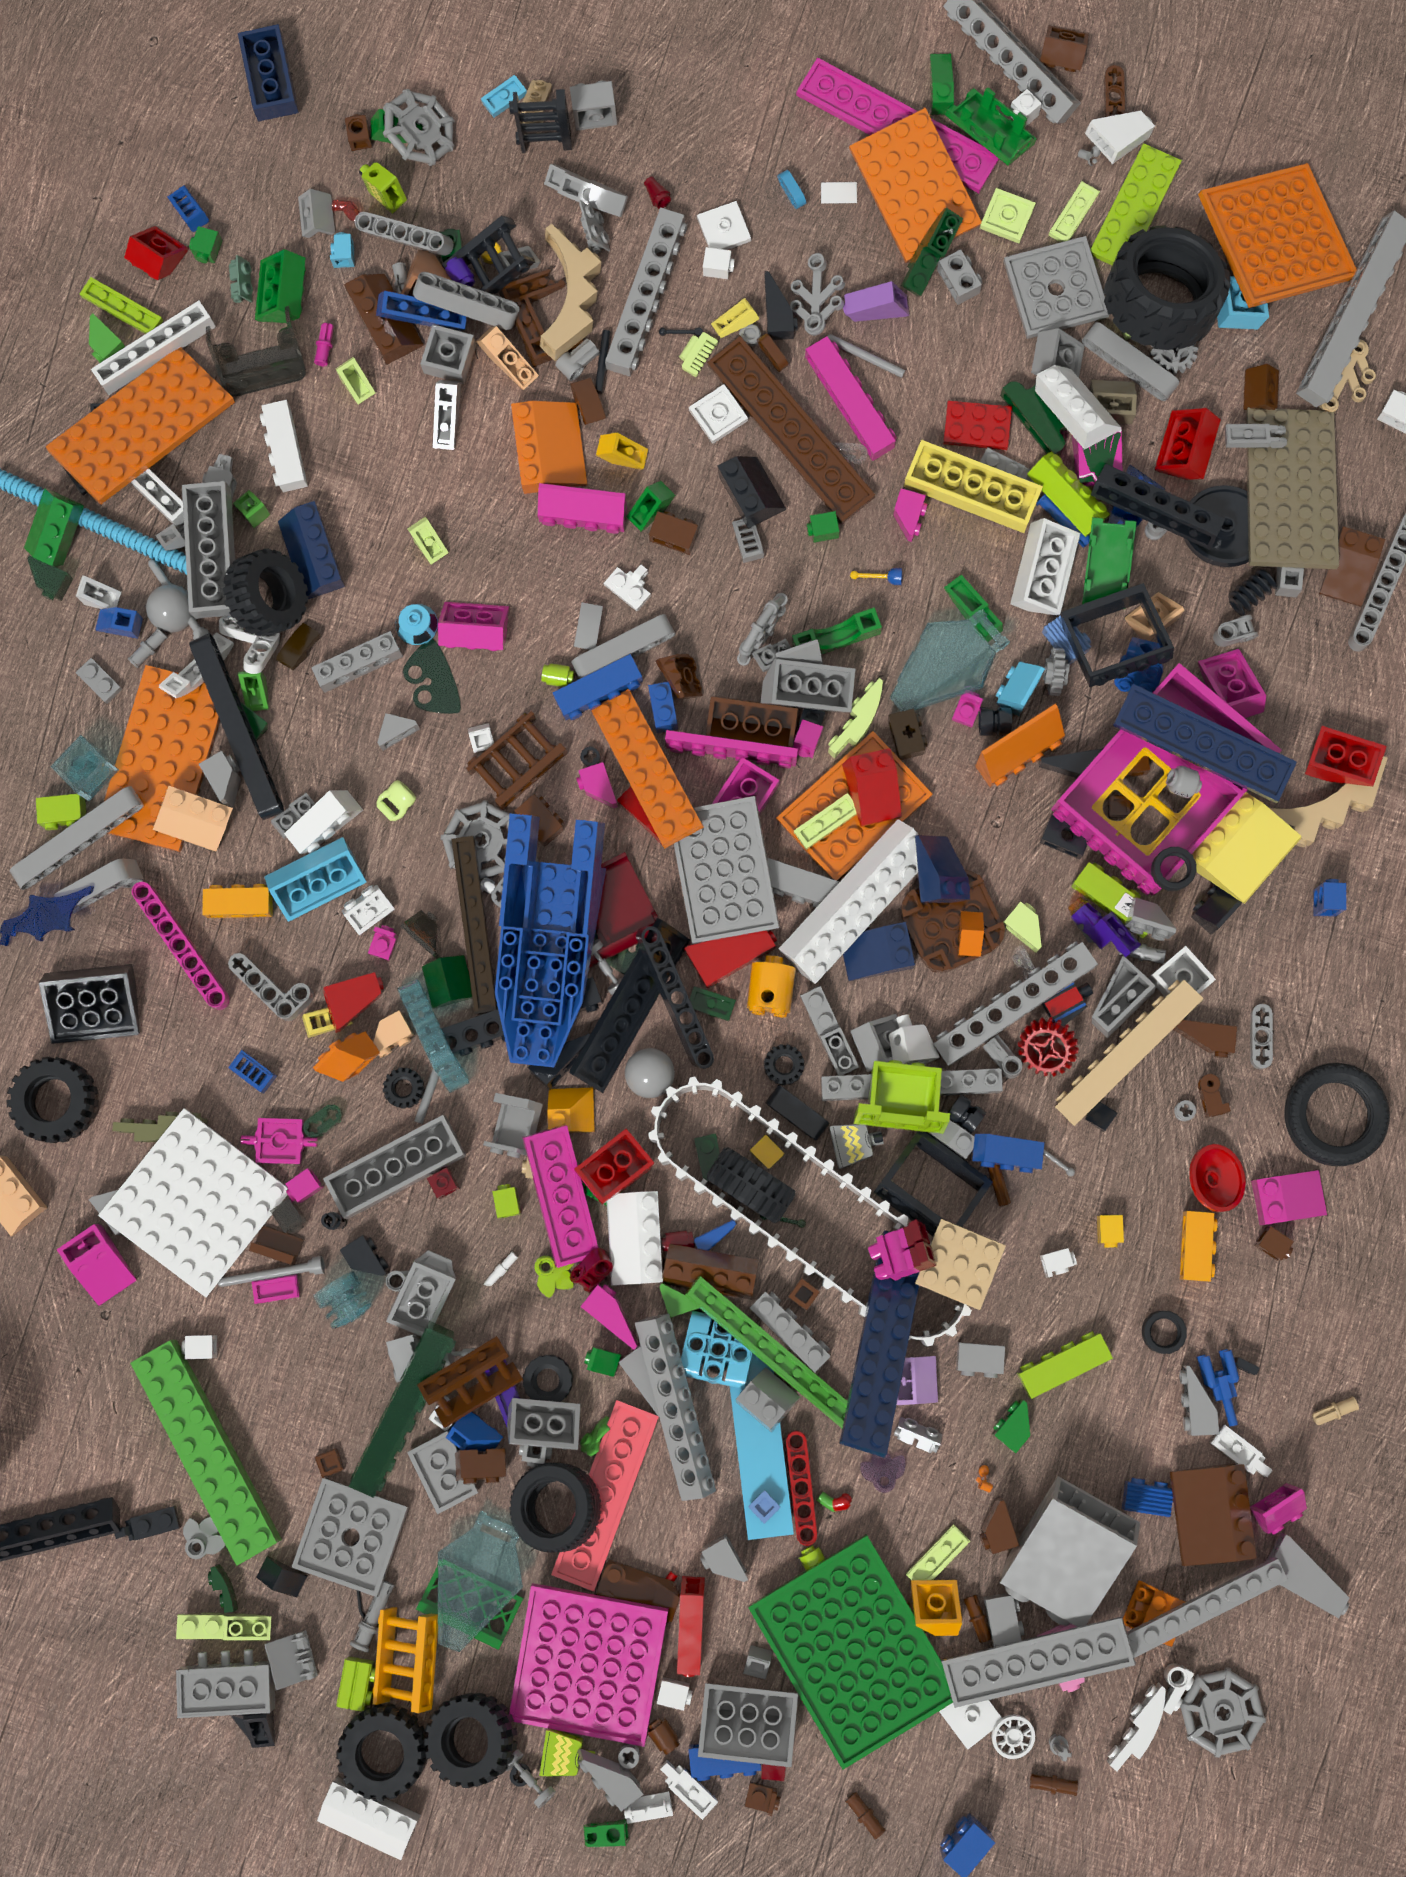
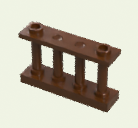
(520, 781)
(464, 1370)

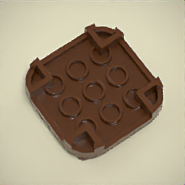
(937, 926)

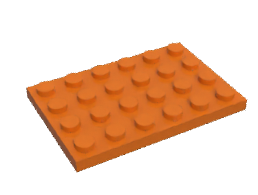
(912, 180)
(850, 842)

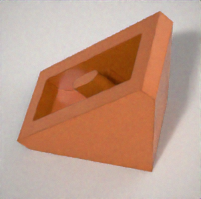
(971, 933)

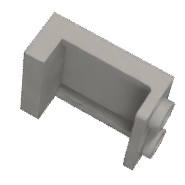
(515, 1120)

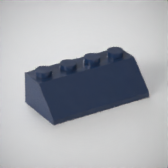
(311, 549)

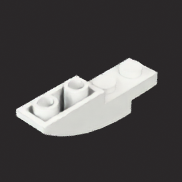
(1146, 1720)

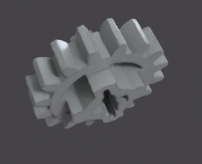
(1167, 358)
(1056, 671)

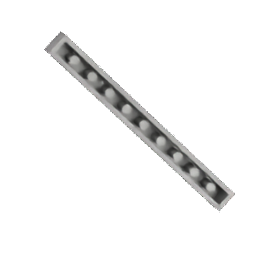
(1354, 310)

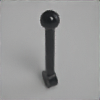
(698, 331)

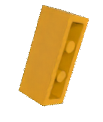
(237, 901)
(1197, 1246)

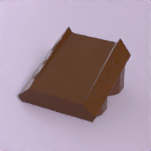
(681, 675)

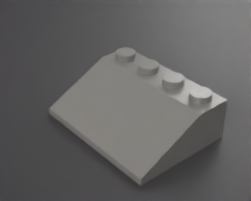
(748, 1725)

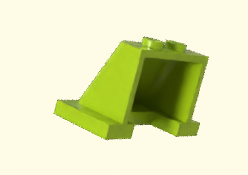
(904, 1098)

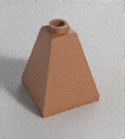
(422, 262)

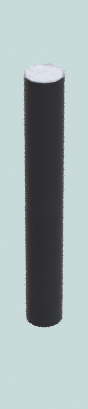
(599, 385)

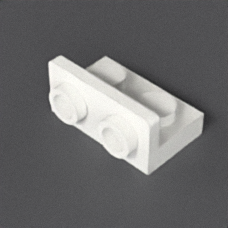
(367, 909)

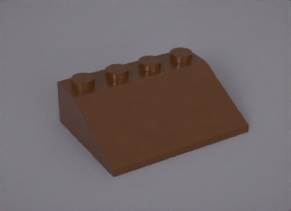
(1213, 1514)

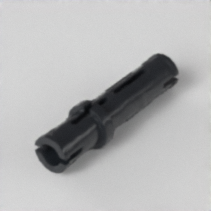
(332, 1217)

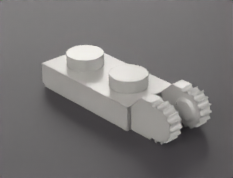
(1254, 436)

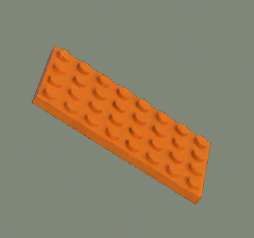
(140, 425)
(161, 750)

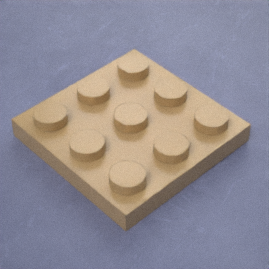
(964, 1264)

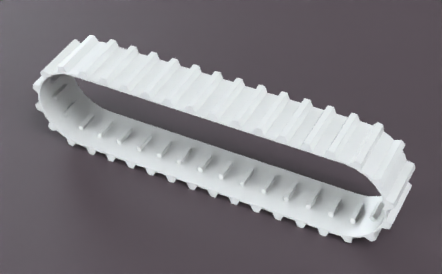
(772, 1126)

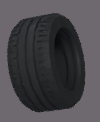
(524, 1503)

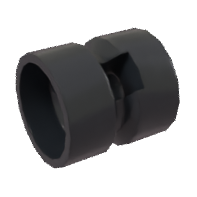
(995, 721)
(966, 1114)

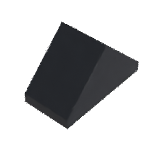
(281, 1577)

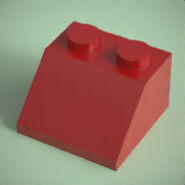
(155, 252)

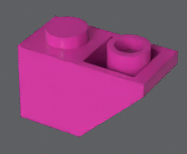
(908, 511)

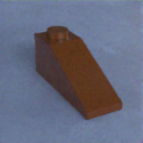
(1209, 1036)

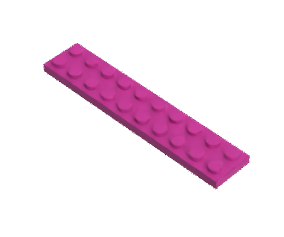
(874, 110)

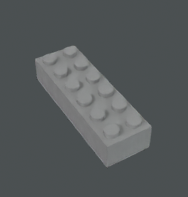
(207, 546)
(394, 1167)

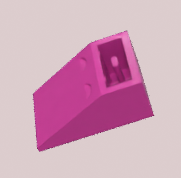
(97, 1264)

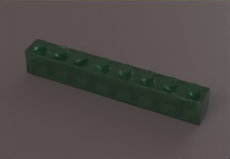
(401, 1410)

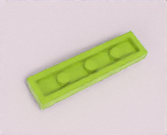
(120, 306)

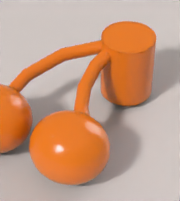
(984, 1485)

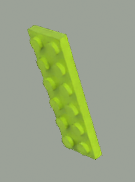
(1136, 201)

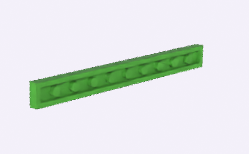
(768, 1350)

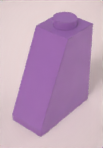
(876, 303)

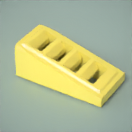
(741, 316)
(316, 1015)

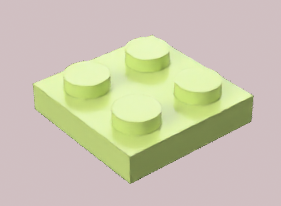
(1007, 215)

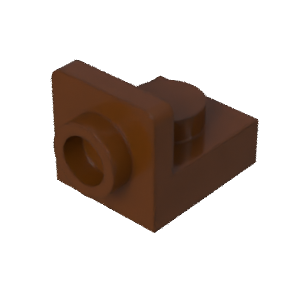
(762, 1798)

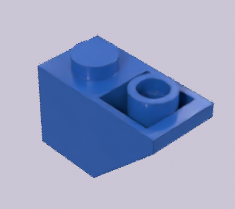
(119, 622)
(473, 1434)

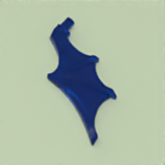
(43, 916)

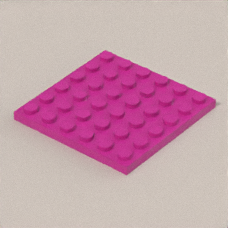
(588, 1664)

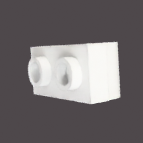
(1176, 1690)

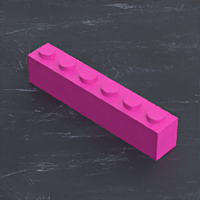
(850, 398)

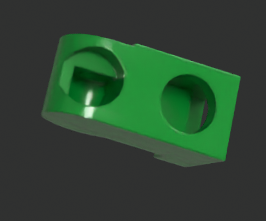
(606, 1833)

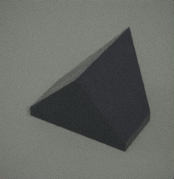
(257, 1728)

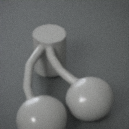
(1095, 152)

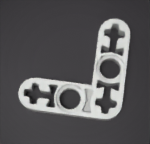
(230, 628)

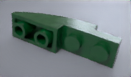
(930, 250)

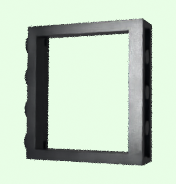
(1107, 605)
(915, 1209)

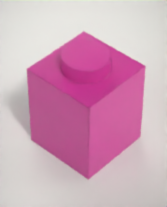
(808, 738)
(303, 1186)

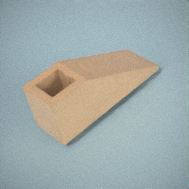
(507, 357)

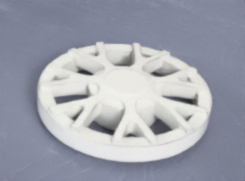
(1013, 1736)

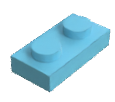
(498, 99)

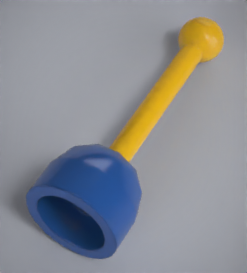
(894, 576)

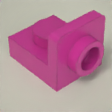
(967, 709)
(383, 942)

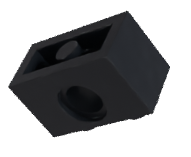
(1053, 839)

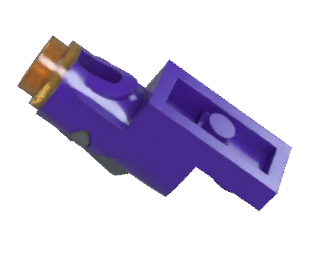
(1102, 929)

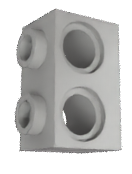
(954, 278)

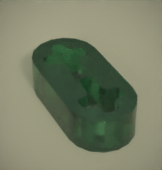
(319, 1117)

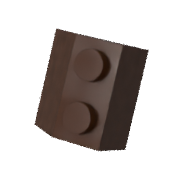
(1064, 48)
(998, 1529)

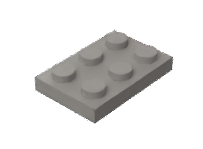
(437, 1471)

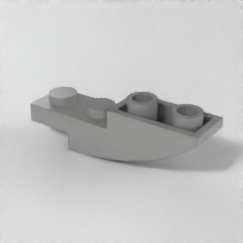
(586, 190)
(829, 1031)

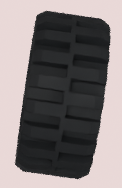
(245, 598)
(24, 1096)
(751, 1185)
(442, 1746)
(360, 1774)

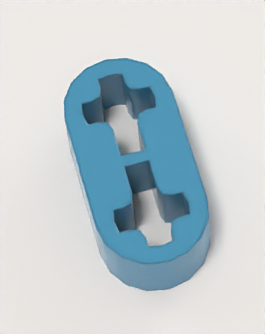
(791, 189)

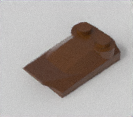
(638, 1586)

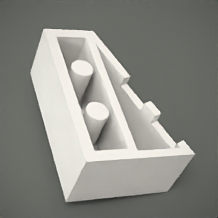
(323, 820)

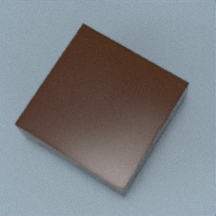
(1118, 806)
(329, 1462)

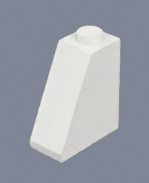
(1119, 133)

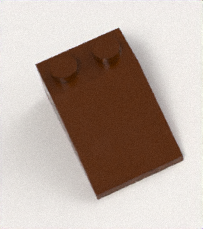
(1357, 563)

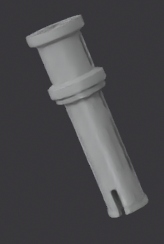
(368, 1626)

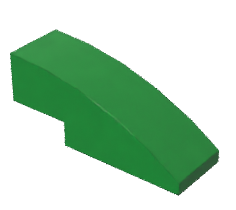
(969, 602)

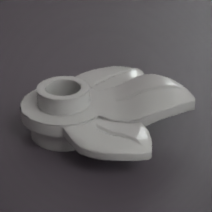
(205, 1535)

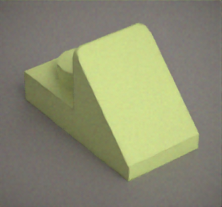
(427, 540)

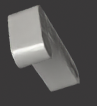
(107, 879)
(266, 984)

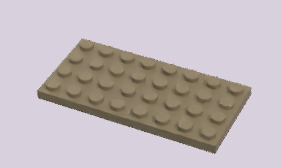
(1293, 492)

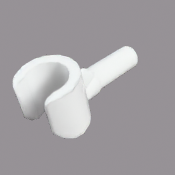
(487, 885)

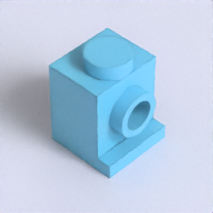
(342, 251)

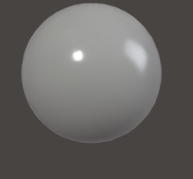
(168, 608)
(649, 1073)

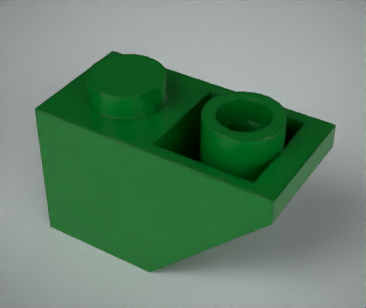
(602, 1361)
(1015, 1428)

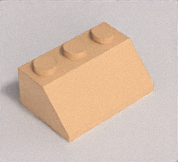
(192, 818)
(17, 1199)

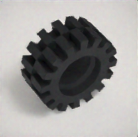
(403, 1074)
(784, 1078)

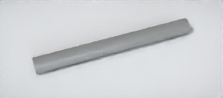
(867, 356)
(421, 1113)

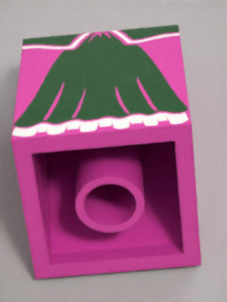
(1093, 459)

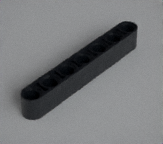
(667, 989)

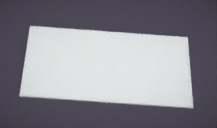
(839, 192)

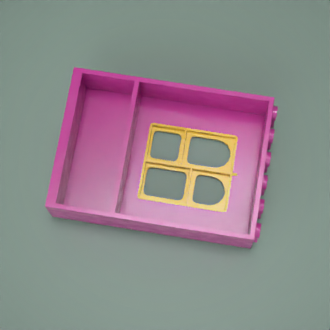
(1083, 801)

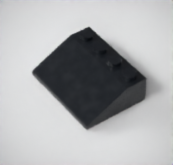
(90, 1003)

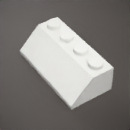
(1075, 405)
(1045, 567)
(634, 1238)
(373, 1822)

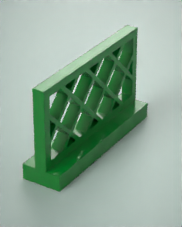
(485, 1635)

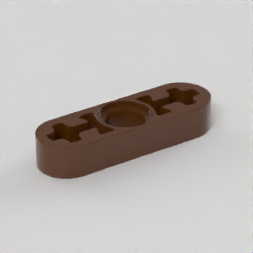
(1119, 87)

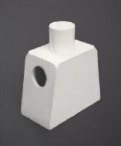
(912, 1043)

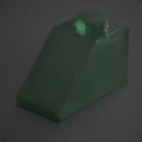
(49, 579)

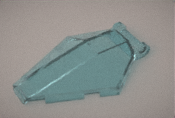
(947, 662)
(475, 1581)

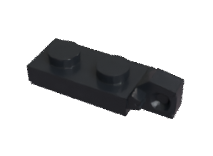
(150, 1524)

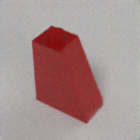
(351, 997)

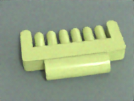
(692, 351)

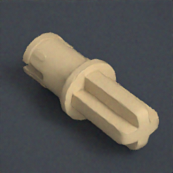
(1335, 1411)

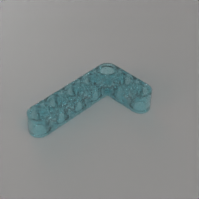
(432, 1036)

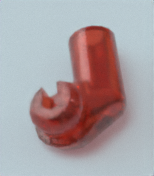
(347, 207)

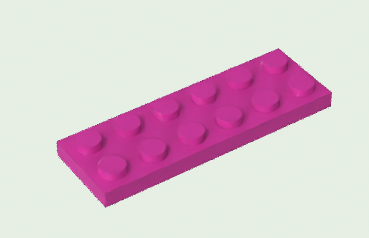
(724, 747)
(560, 1195)

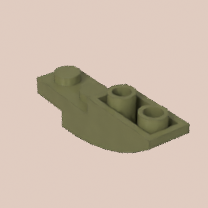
(148, 1130)

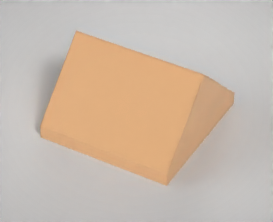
(1167, 609)

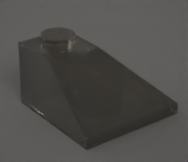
(425, 931)

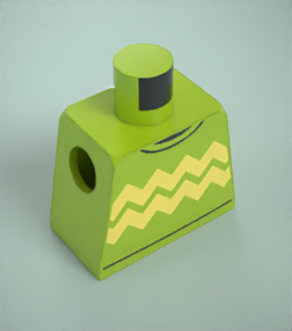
(377, 181)
(561, 1754)

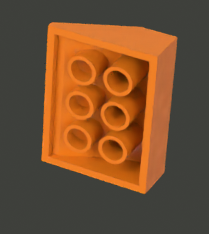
(548, 444)
(1021, 746)

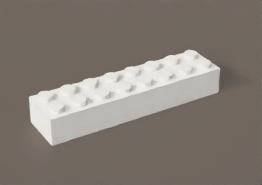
(853, 903)

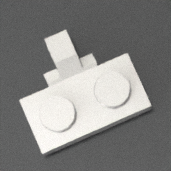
(629, 586)

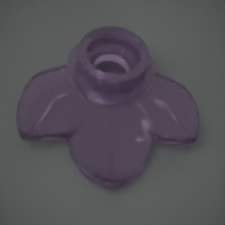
(883, 1467)

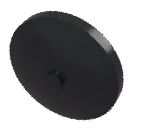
(1231, 543)

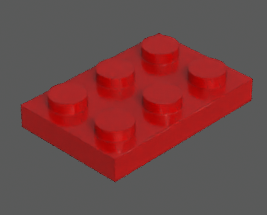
(977, 425)

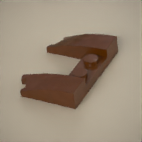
(524, 293)

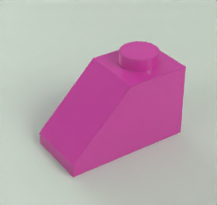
(597, 784)

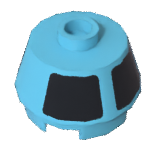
(416, 624)

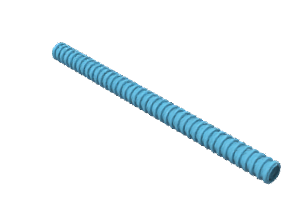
(100, 524)

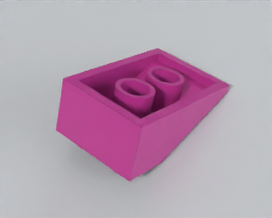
(1234, 682)
(1289, 1197)
(608, 1311)
(1279, 1507)

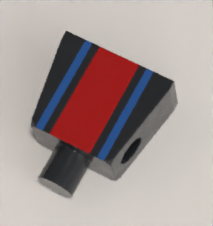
(1067, 1003)

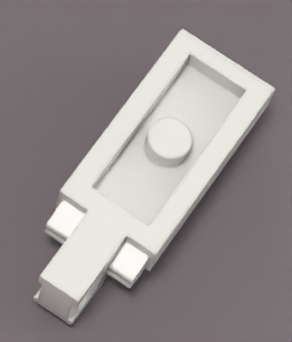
(1240, 1451)
(689, 1789)

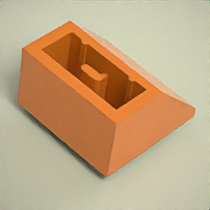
(347, 1057)
(1148, 1604)

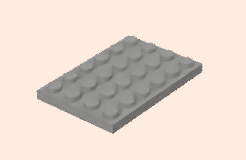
(726, 873)

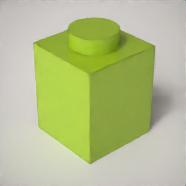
(506, 1201)

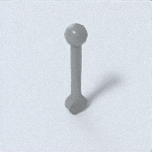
(1070, 1171)

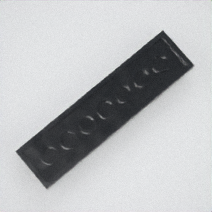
(625, 1013)

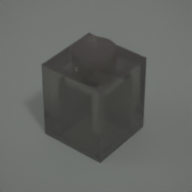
(289, 1217)

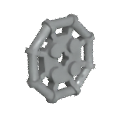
(412, 135)
(762, 628)
(477, 828)
(1234, 1720)

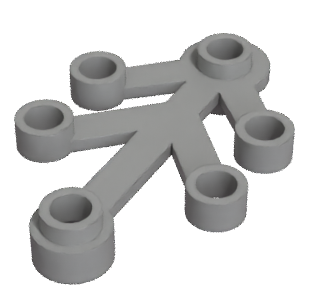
(817, 297)

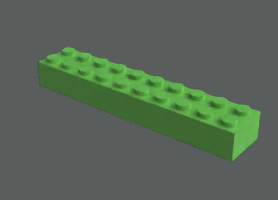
(206, 1451)

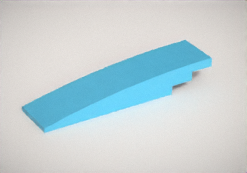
(760, 1464)

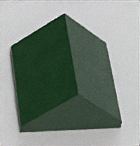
(447, 981)

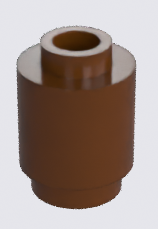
(663, 1735)

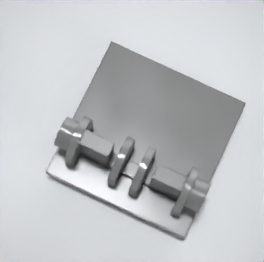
(593, 228)
(291, 1660)

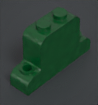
(1035, 416)

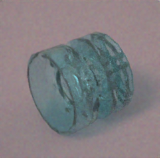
(343, 1300)

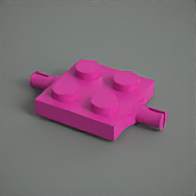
(279, 1141)

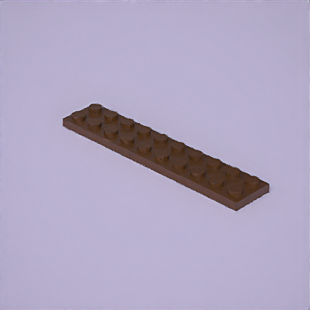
(791, 429)

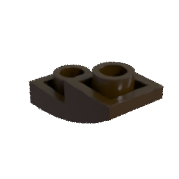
(296, 647)

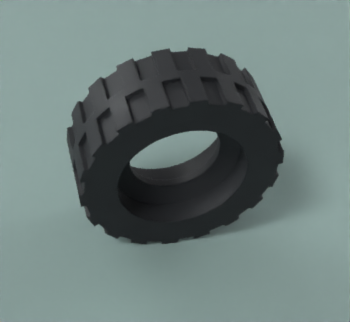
(548, 1362)

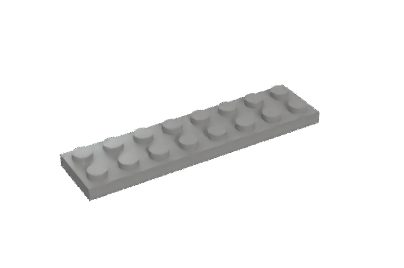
(1038, 1662)

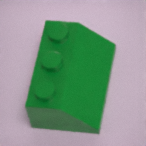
(280, 286)
(53, 528)

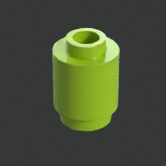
(557, 675)
(811, 1557)

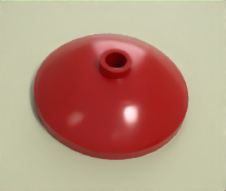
(1217, 1178)

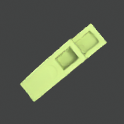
(863, 712)
(223, 1626)

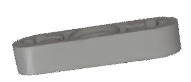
(1269, 1031)

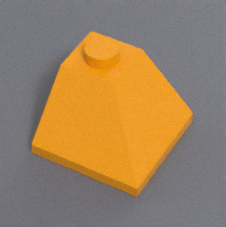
(571, 1108)
(937, 1606)

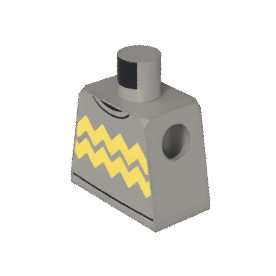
(853, 1143)

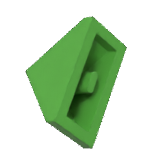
(252, 508)
(254, 690)
(675, 1301)

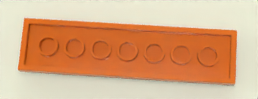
(647, 769)

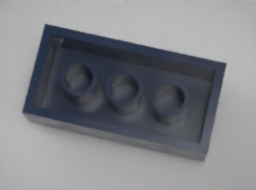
(268, 72)

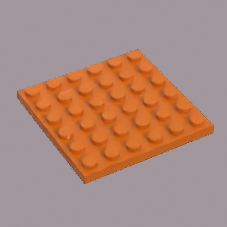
(1278, 235)

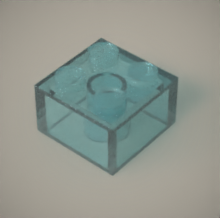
(84, 768)

